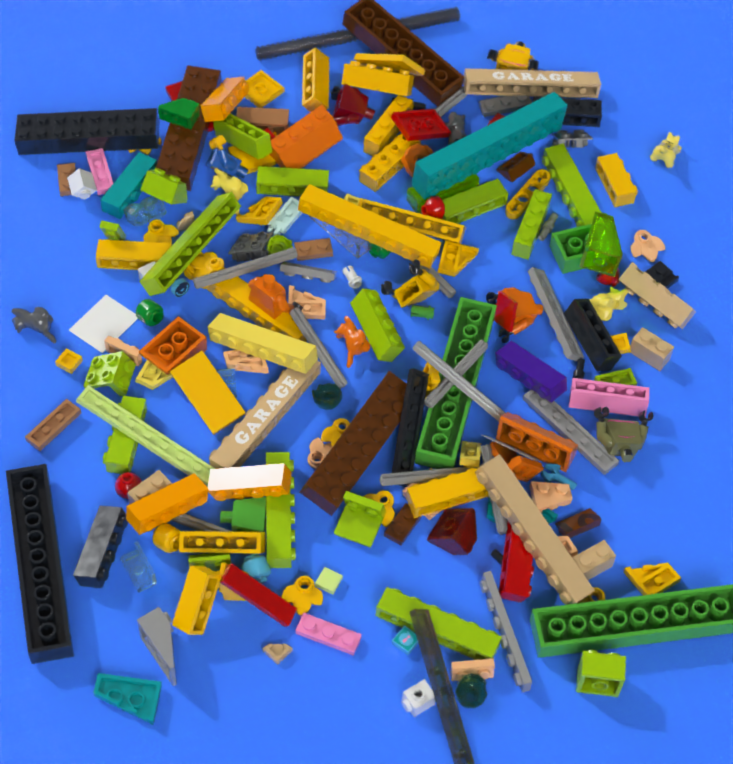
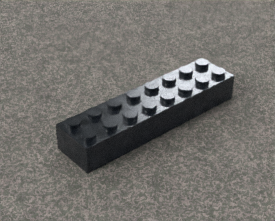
(87, 131)

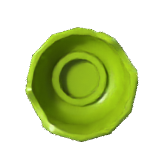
(278, 243)

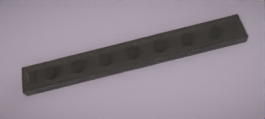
(441, 687)

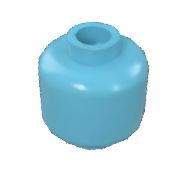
(257, 567)

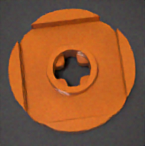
(412, 154)

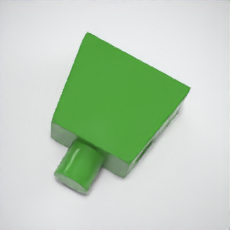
(247, 515)

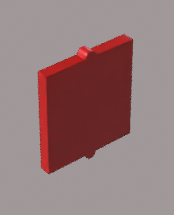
(505, 311)

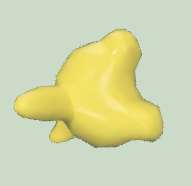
(667, 150)
(229, 184)
(607, 302)

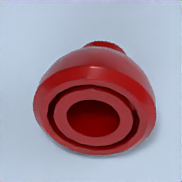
(434, 207)
(609, 280)
(125, 483)

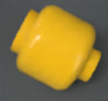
(166, 538)

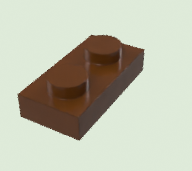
(401, 525)

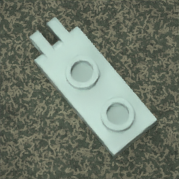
(285, 217)

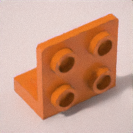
(522, 467)

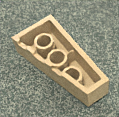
(657, 296)

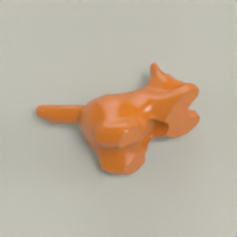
(354, 339)

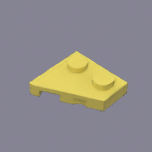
(151, 376)

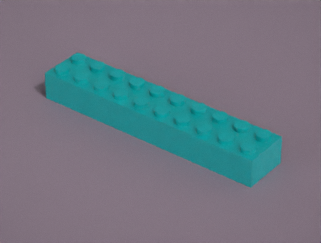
(488, 145)

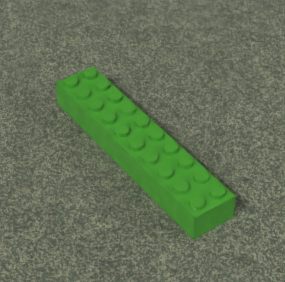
(447, 419)
(632, 621)

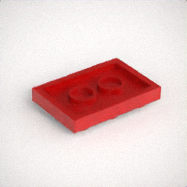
(420, 124)

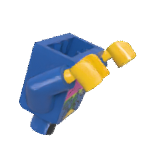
(222, 160)

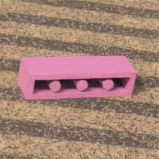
(617, 397)

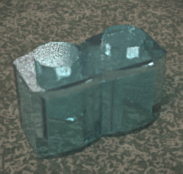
(141, 213)

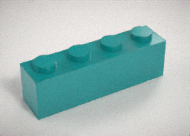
(127, 186)

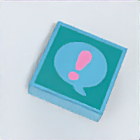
(405, 640)

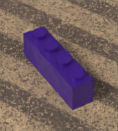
(531, 371)

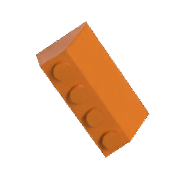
(306, 139)
(536, 441)

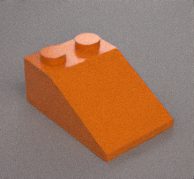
(174, 345)

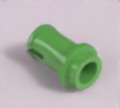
(424, 312)

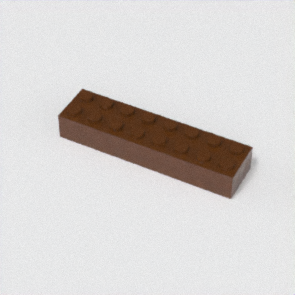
(389, 36)
(184, 146)
(357, 445)

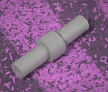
(548, 226)

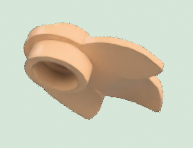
(648, 248)
(318, 450)

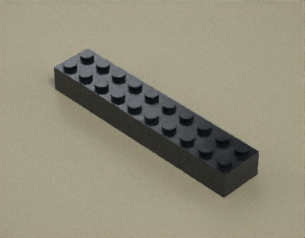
(39, 564)

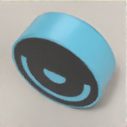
(180, 287)

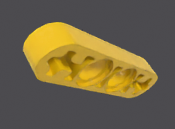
(526, 193)

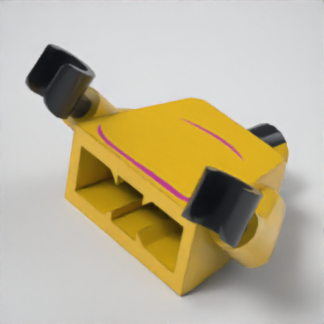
(513, 57)
(414, 290)

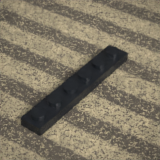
(410, 422)

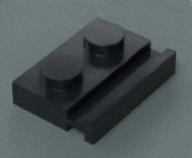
(662, 274)

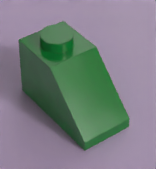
(180, 112)

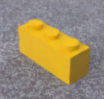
(616, 180)
(196, 600)

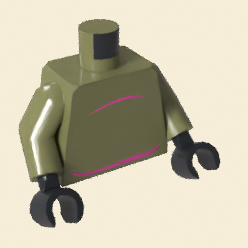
(621, 436)

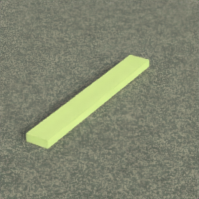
(144, 434)

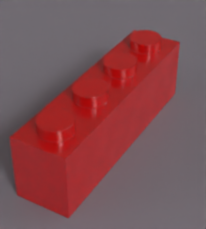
(515, 569)

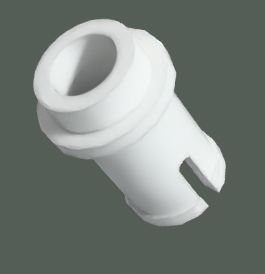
(354, 280)

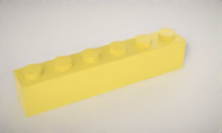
(263, 343)

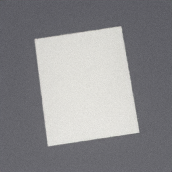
(101, 320)

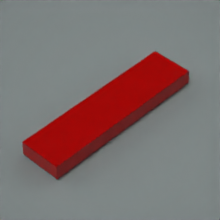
(258, 595)

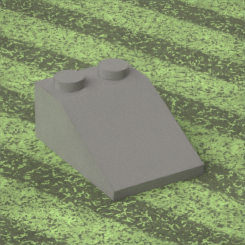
(156, 634)

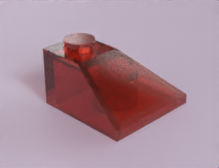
(455, 531)

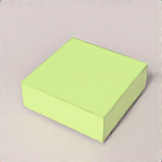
(328, 580)

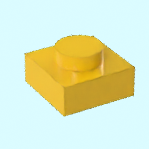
(622, 343)
(69, 361)

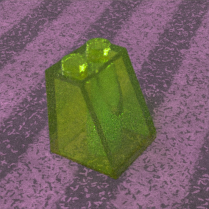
(602, 247)

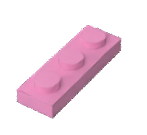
(100, 170)
(328, 634)

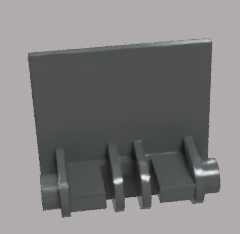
(578, 138)
(250, 246)

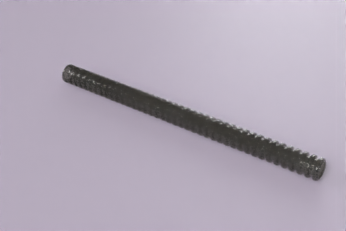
(346, 36)

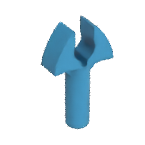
(556, 476)

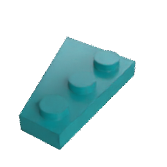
(130, 694)

